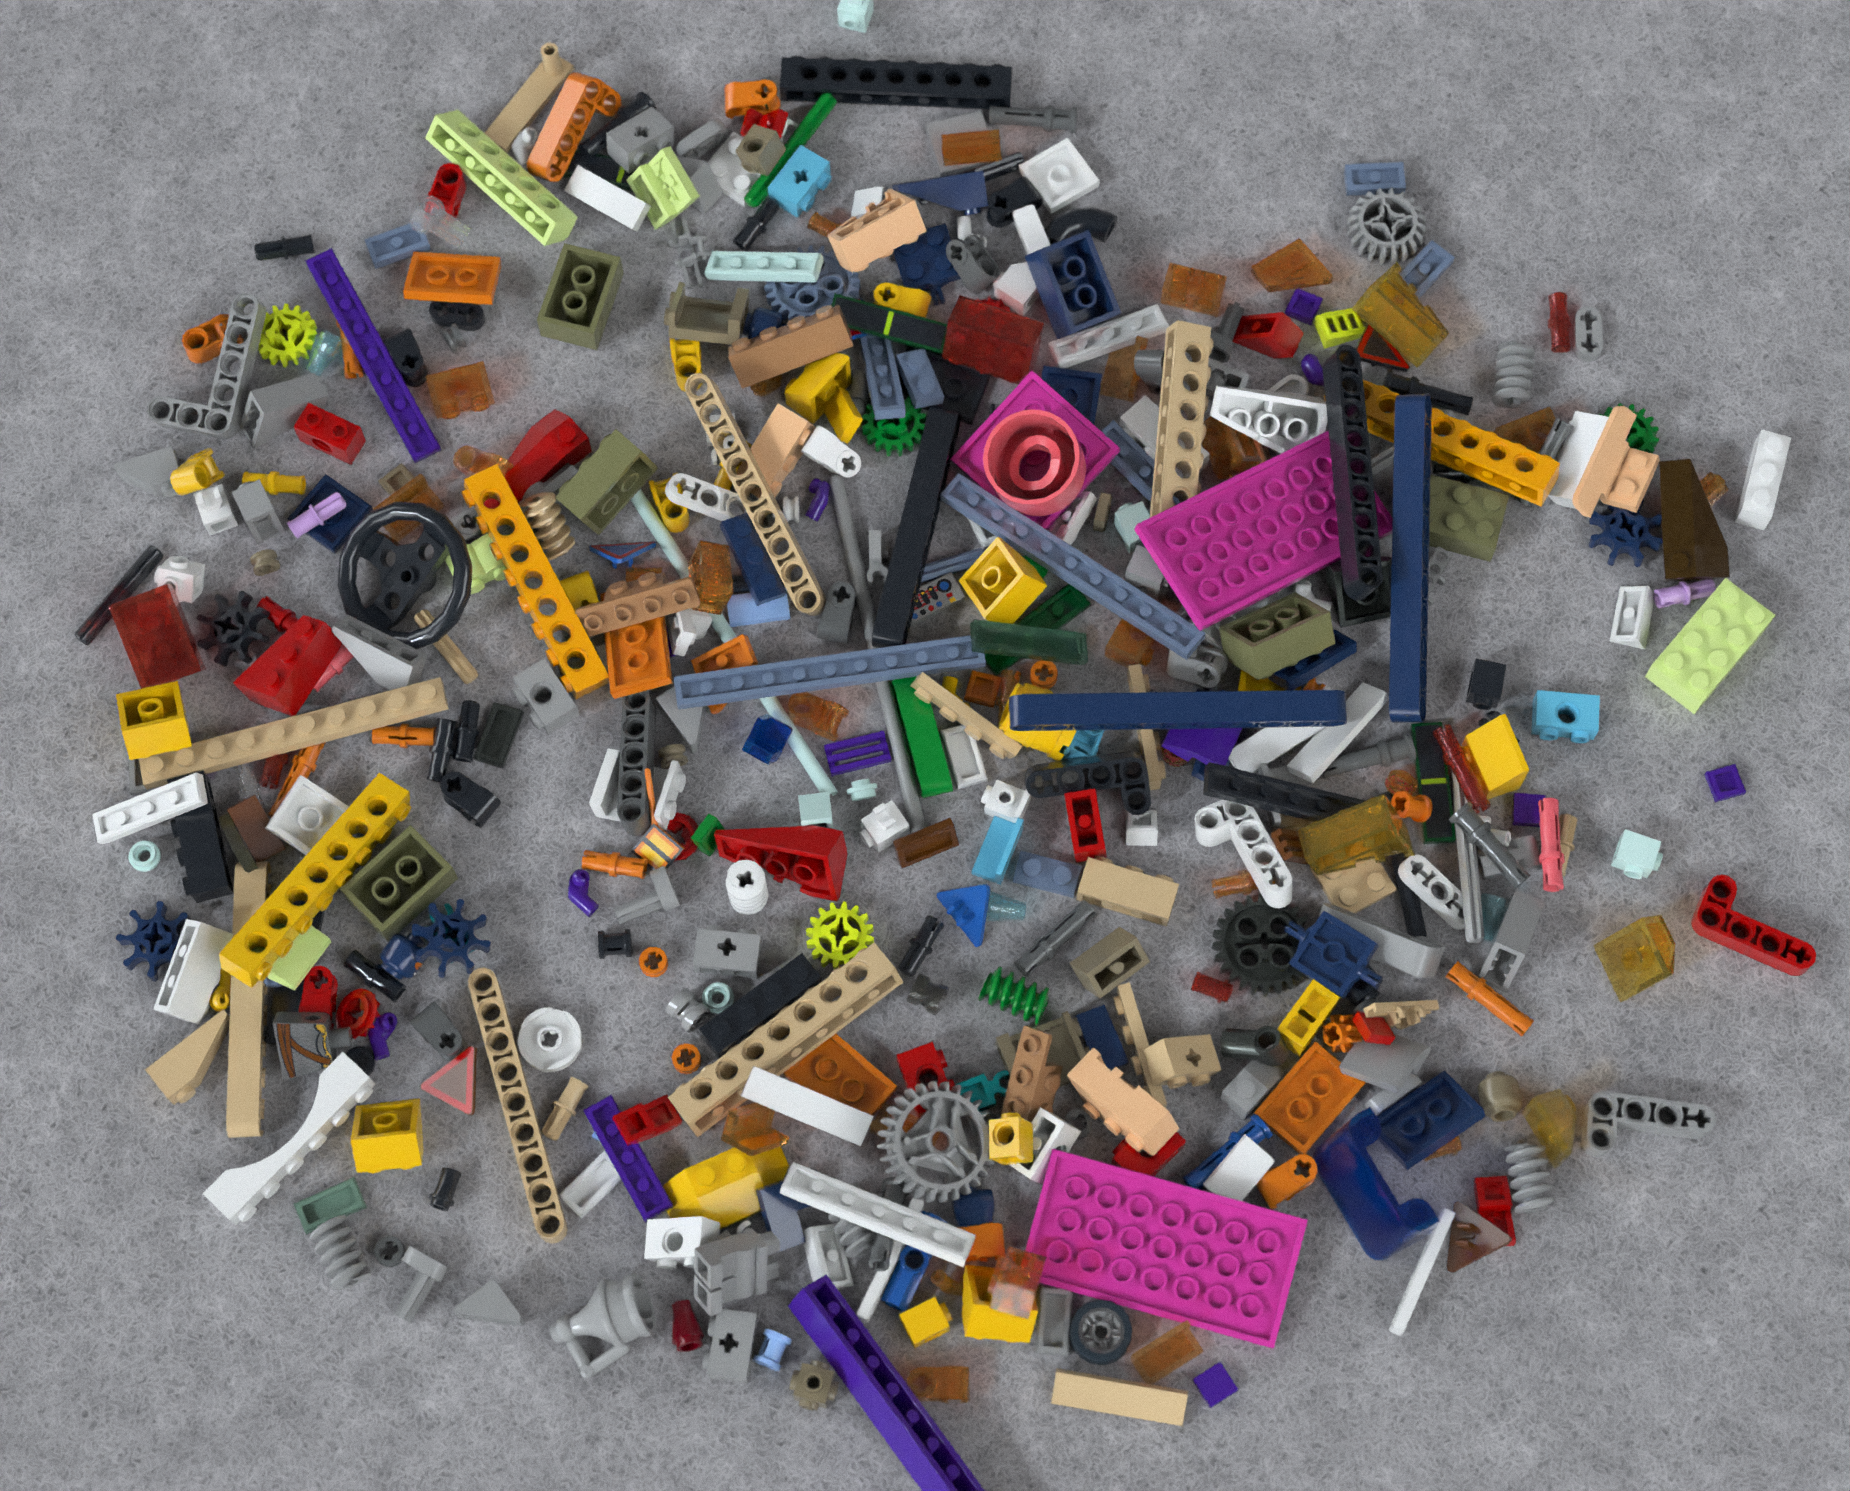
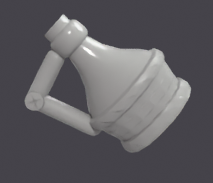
(616, 1313)

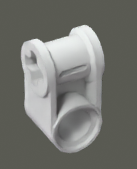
(829, 452)

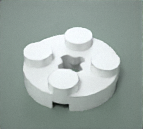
(532, 1036)

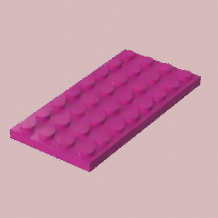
(1251, 533)
(1165, 1247)

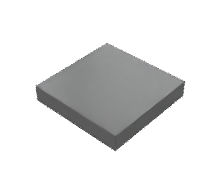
(959, 124)

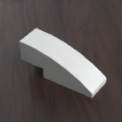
(607, 198)

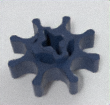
(1620, 539)
(149, 931)
(445, 948)

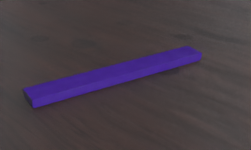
(373, 355)

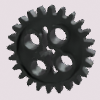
(1266, 972)

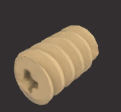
(549, 524)

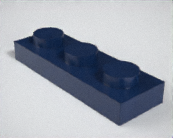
(752, 559)
(1313, 665)

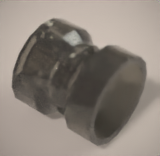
(927, 993)

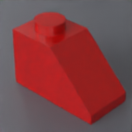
(1269, 334)

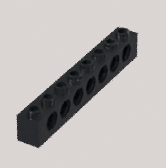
(906, 93)

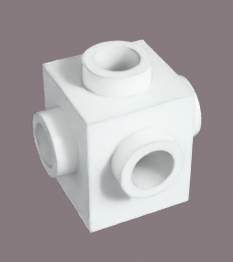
(184, 575)

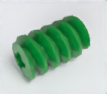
(1015, 994)

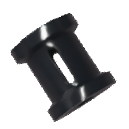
(614, 944)

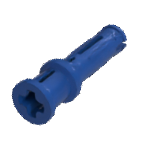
(1255, 1130)

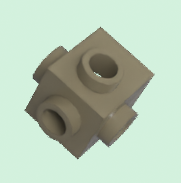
(818, 1397)

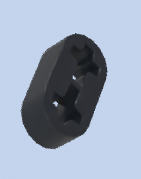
(460, 320)

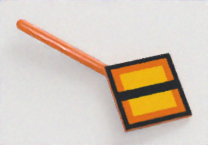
(656, 844)

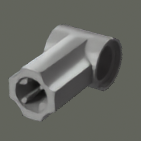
(1522, 849)

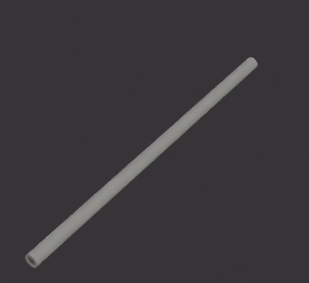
(884, 688)

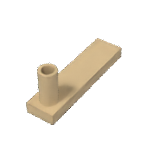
(530, 98)

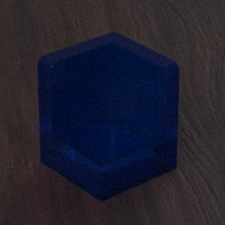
(767, 739)

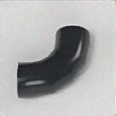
(1078, 220)

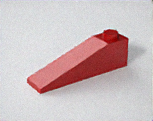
(543, 452)
(802, 854)

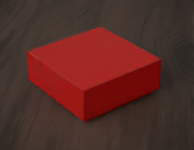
(1373, 1029)

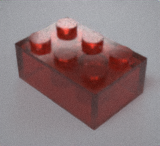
(992, 340)
(157, 637)

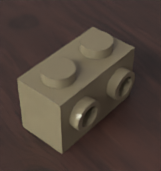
(1109, 962)

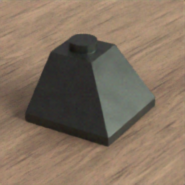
(1354, 612)

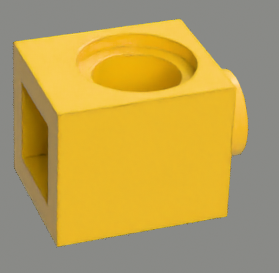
(1020, 1148)
(926, 1321)

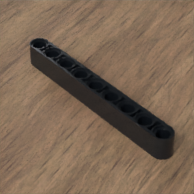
(1352, 473)
(916, 528)

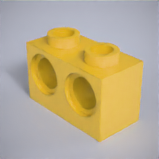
(1307, 1017)

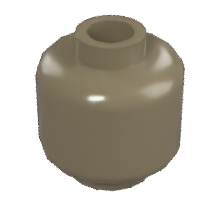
(1500, 1096)

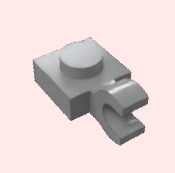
(877, 551)

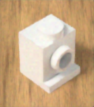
(1009, 811)

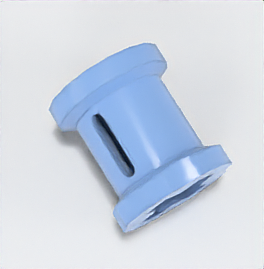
(772, 1349)

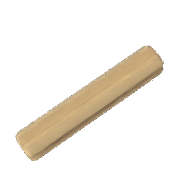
(449, 650)

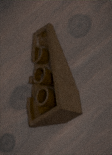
(1690, 531)

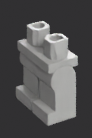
(734, 1268)

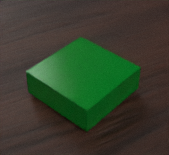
(704, 835)

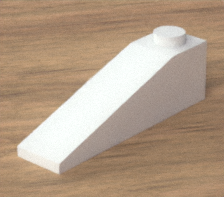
(1270, 417)

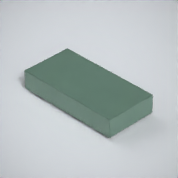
(335, 1201)

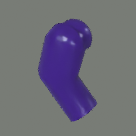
(1312, 369)
(820, 500)

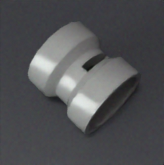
(687, 1010)

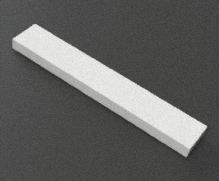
(877, 1214)

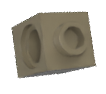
(760, 150)

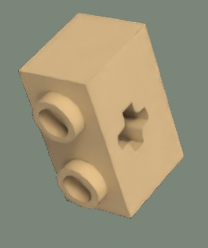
(1182, 1061)

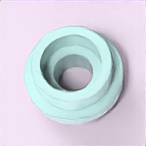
(862, 790)
(141, 847)
(717, 988)

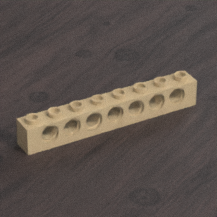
(1196, 341)
(802, 1038)

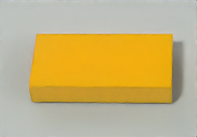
(843, 415)

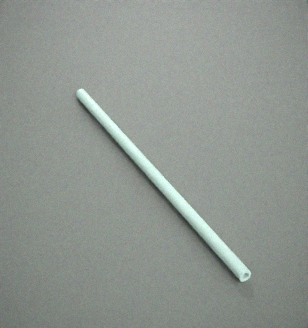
(726, 633)

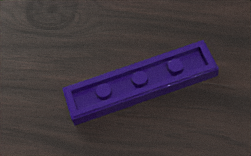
(628, 1161)

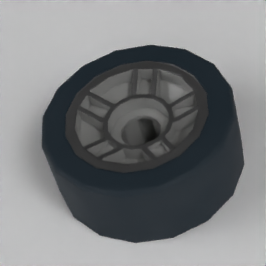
(1106, 1316)

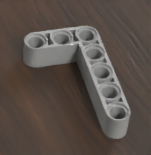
(223, 380)

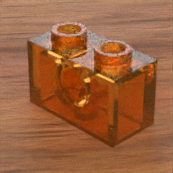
(447, 383)
(1125, 649)

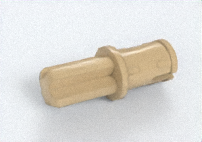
(1567, 830)
(564, 1109)

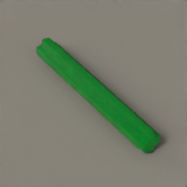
(799, 137)

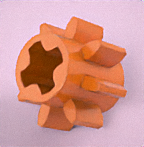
(1341, 1033)

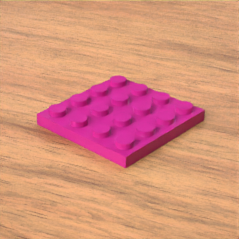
(1037, 395)

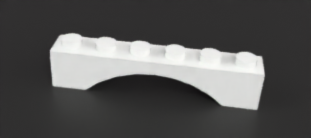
(242, 1188)

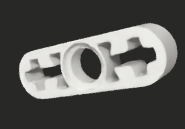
(1451, 892)

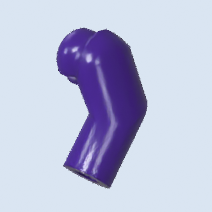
(578, 892)
(378, 1036)

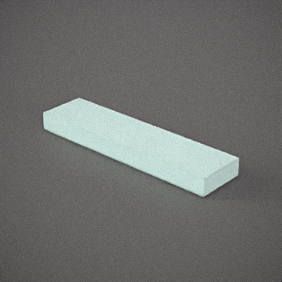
(764, 266)

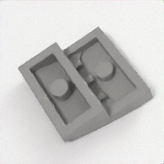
(1385, 1064)

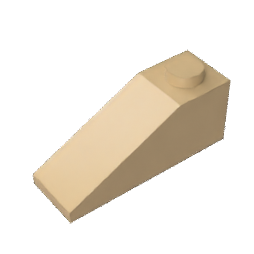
(187, 1063)

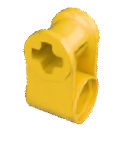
(902, 299)
(686, 358)
(196, 473)
(667, 507)
(580, 589)

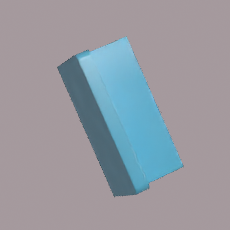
(998, 849)

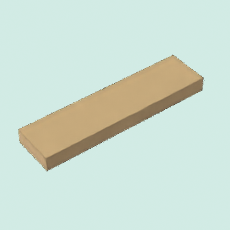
(1119, 1397)

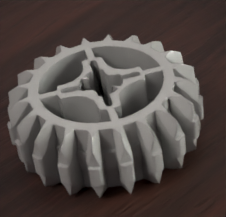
(1397, 215)

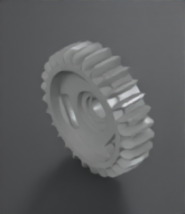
(916, 1149)

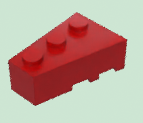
(290, 666)

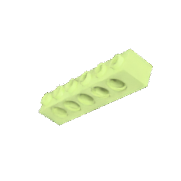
(501, 177)

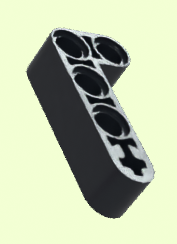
(1084, 767)

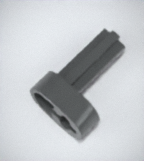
(1222, 339)

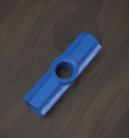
(906, 1280)

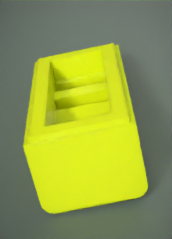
(1332, 339)

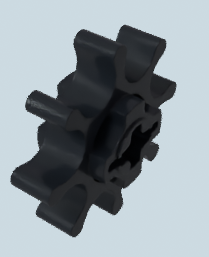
(234, 617)

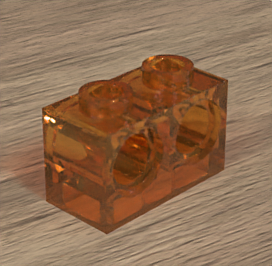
(1193, 289)
(1526, 428)
(1229, 449)
(712, 576)
(1016, 1282)

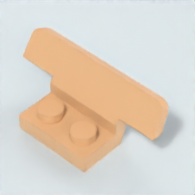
(1615, 470)

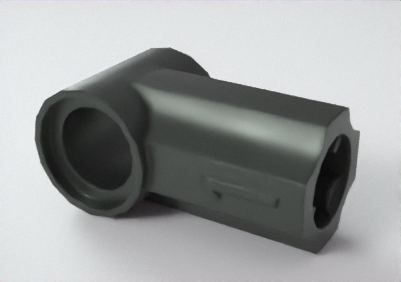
(1253, 1045)

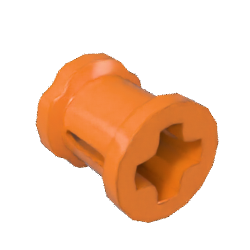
(1415, 807)

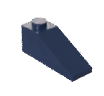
(955, 191)

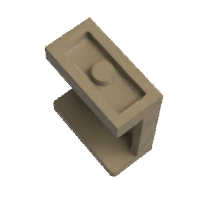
(706, 318)
(1063, 1050)

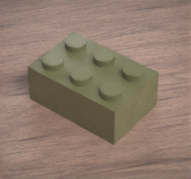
(580, 296)
(606, 481)
(1465, 518)
(1277, 635)
(399, 883)

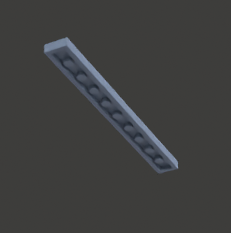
(1073, 566)
(826, 672)

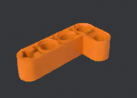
(568, 122)

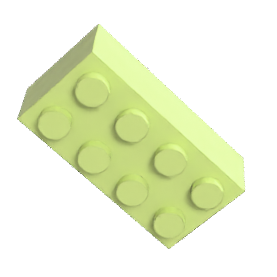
(1709, 646)

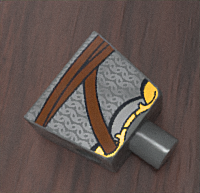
(307, 1042)

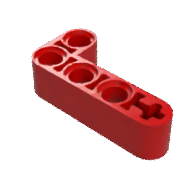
(1753, 931)

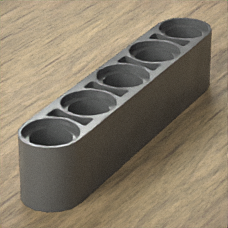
(634, 774)

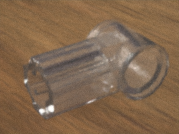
(431, 217)

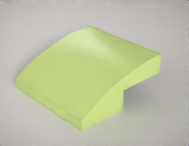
(663, 187)
(300, 959)

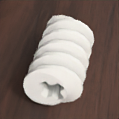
(746, 887)

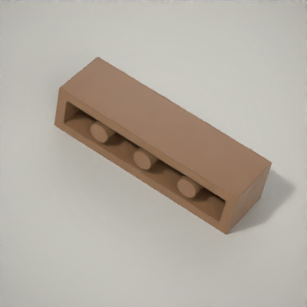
(790, 346)

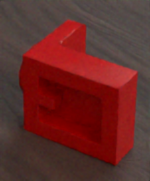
(773, 120)

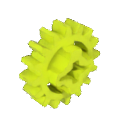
(299, 328)
(827, 934)

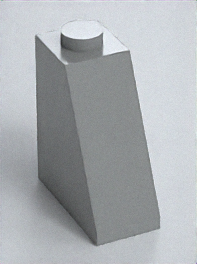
(278, 407)
(1511, 940)

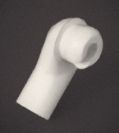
(964, 229)

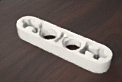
(722, 496)

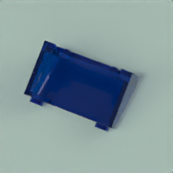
(1364, 1196)

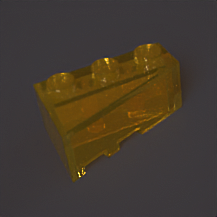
(1400, 317)
(1355, 835)

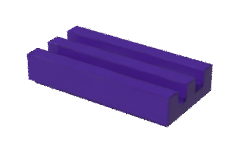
(853, 742)

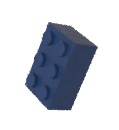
(1072, 284)

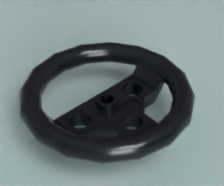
(410, 572)

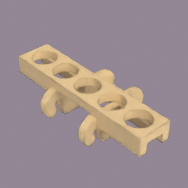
(1401, 1013)

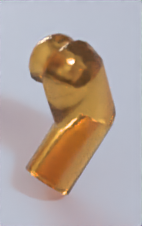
(767, 386)
(947, 1284)

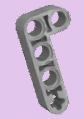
(1407, 953)
(1649, 1119)

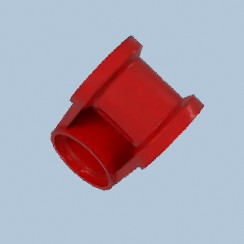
(449, 194)
(318, 999)

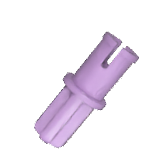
(317, 514)
(1683, 593)

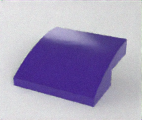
(1203, 744)

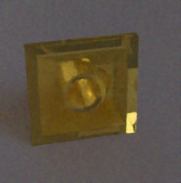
(1637, 956)
(1553, 1124)

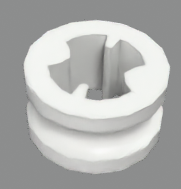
(791, 509)

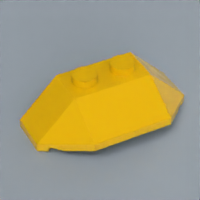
(725, 1185)

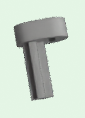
(663, 897)
(429, 1272)

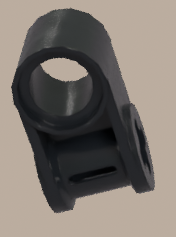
(1011, 198)
(407, 355)
(472, 801)

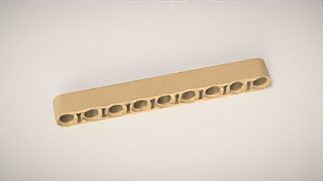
(745, 484)
(247, 1018)
(509, 1091)

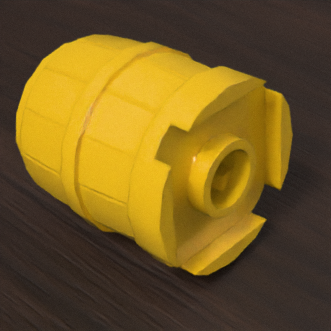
(1044, 741)

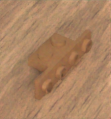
(638, 602)
(1032, 1079)

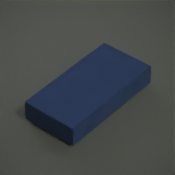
(1100, 1033)

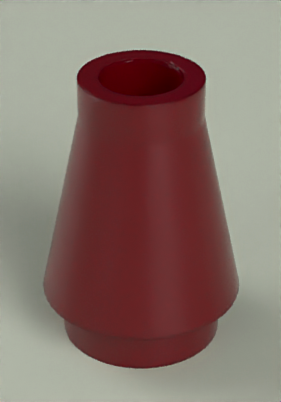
(685, 1327)

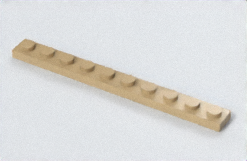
(296, 732)

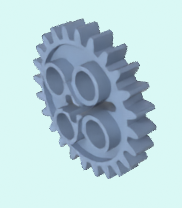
(805, 298)

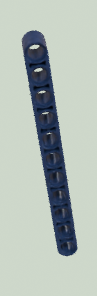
(1410, 558)
(1177, 710)

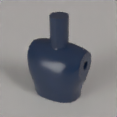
(974, 1208)

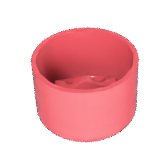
(1026, 433)

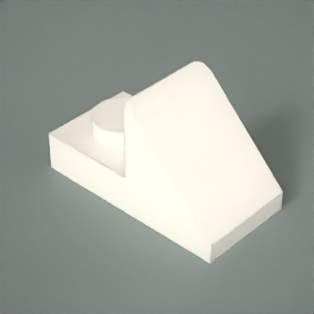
(685, 628)

